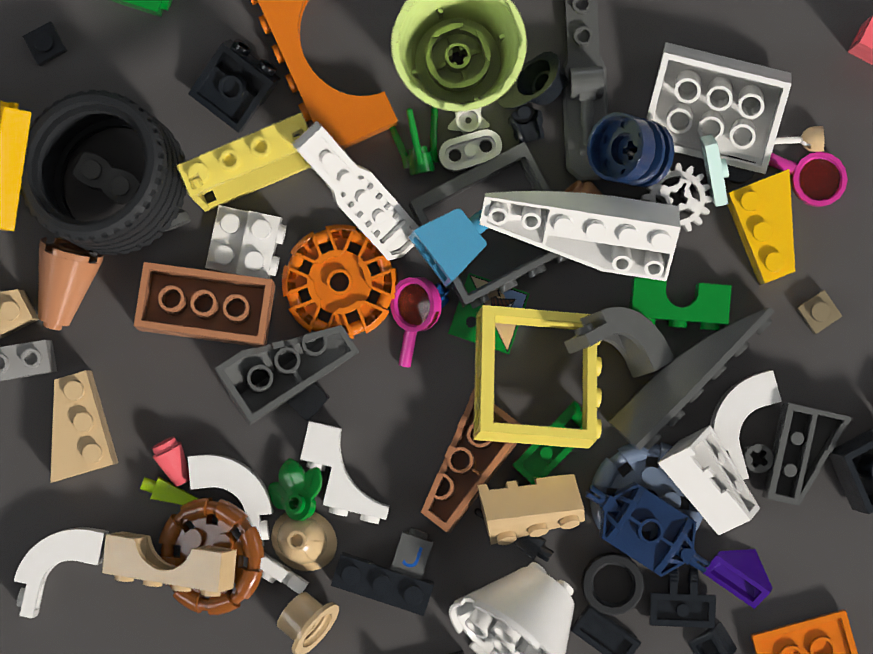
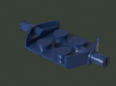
(622, 525)

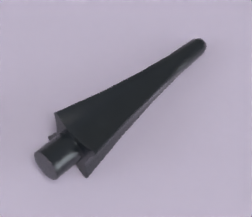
(530, 545)

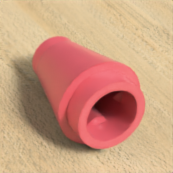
(172, 460)

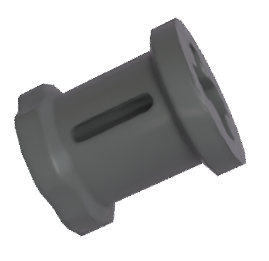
(766, 456)

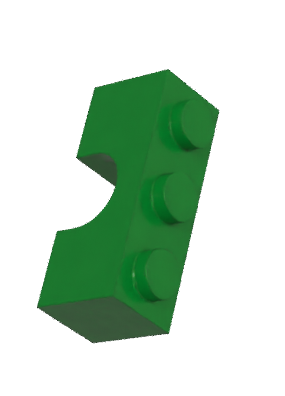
(708, 307)

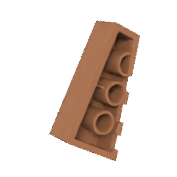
(463, 468)

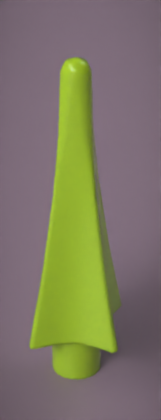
(166, 491)

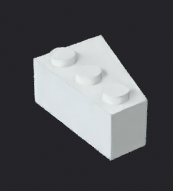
(710, 480)

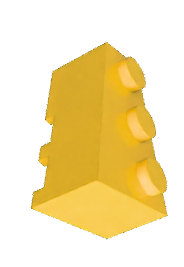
(765, 225)

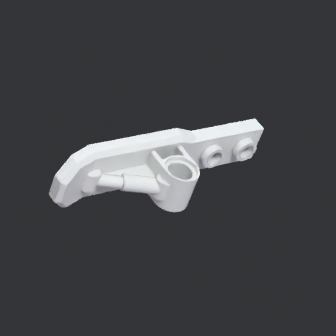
(358, 193)

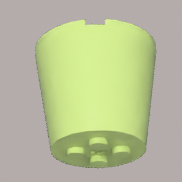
(482, 30)

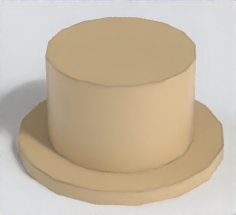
(307, 621)

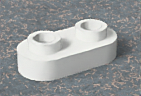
(470, 151)

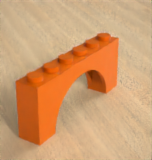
(342, 115)

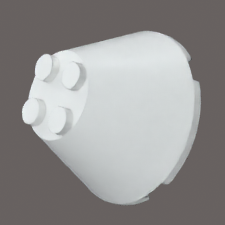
(517, 614)

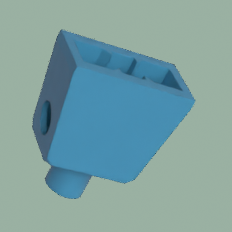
(450, 243)

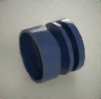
(630, 150)

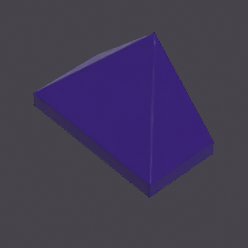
(741, 575)

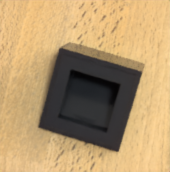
(308, 401)
(713, 641)

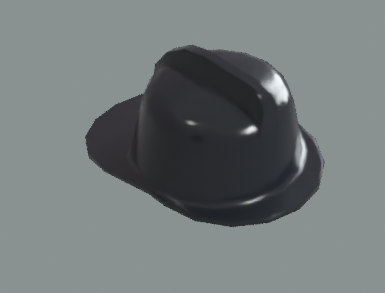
(537, 82)

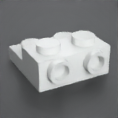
(245, 243)

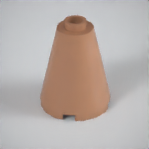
(63, 280)

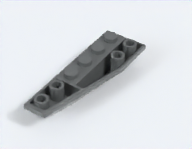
(681, 381)

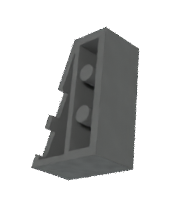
(800, 449)

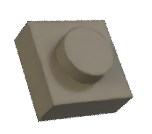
(819, 312)

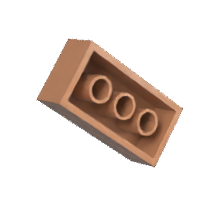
(204, 304)

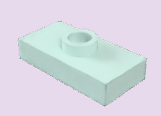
(715, 169)

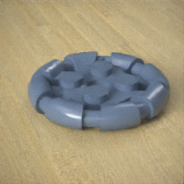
(647, 476)

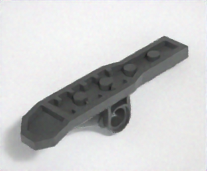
(587, 93)

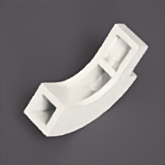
(734, 408)
(237, 478)
(72, 544)

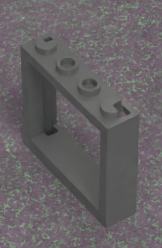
(506, 282)

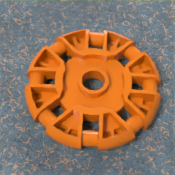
(323, 269)

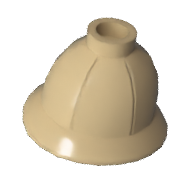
(304, 543)

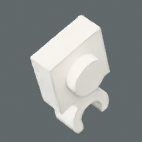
(275, 570)

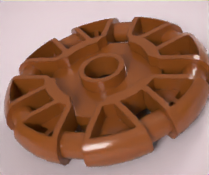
(215, 534)

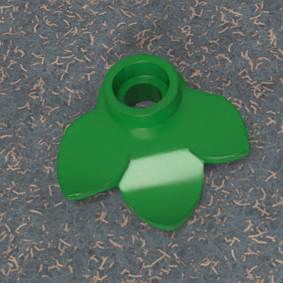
(296, 487)

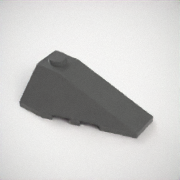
(276, 372)

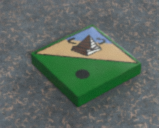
(464, 319)

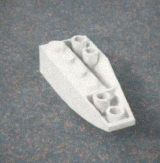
(590, 228)

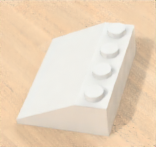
(721, 97)

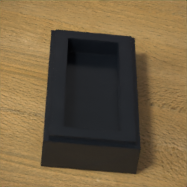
(604, 633)

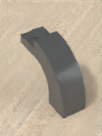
(630, 333)

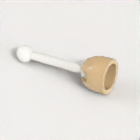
(811, 139)

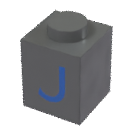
(412, 553)

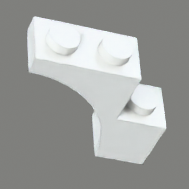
(342, 495)

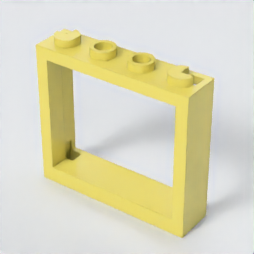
(246, 164)
(484, 381)

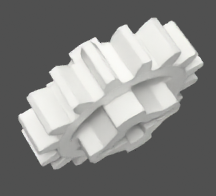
(690, 204)

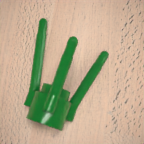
(419, 158)

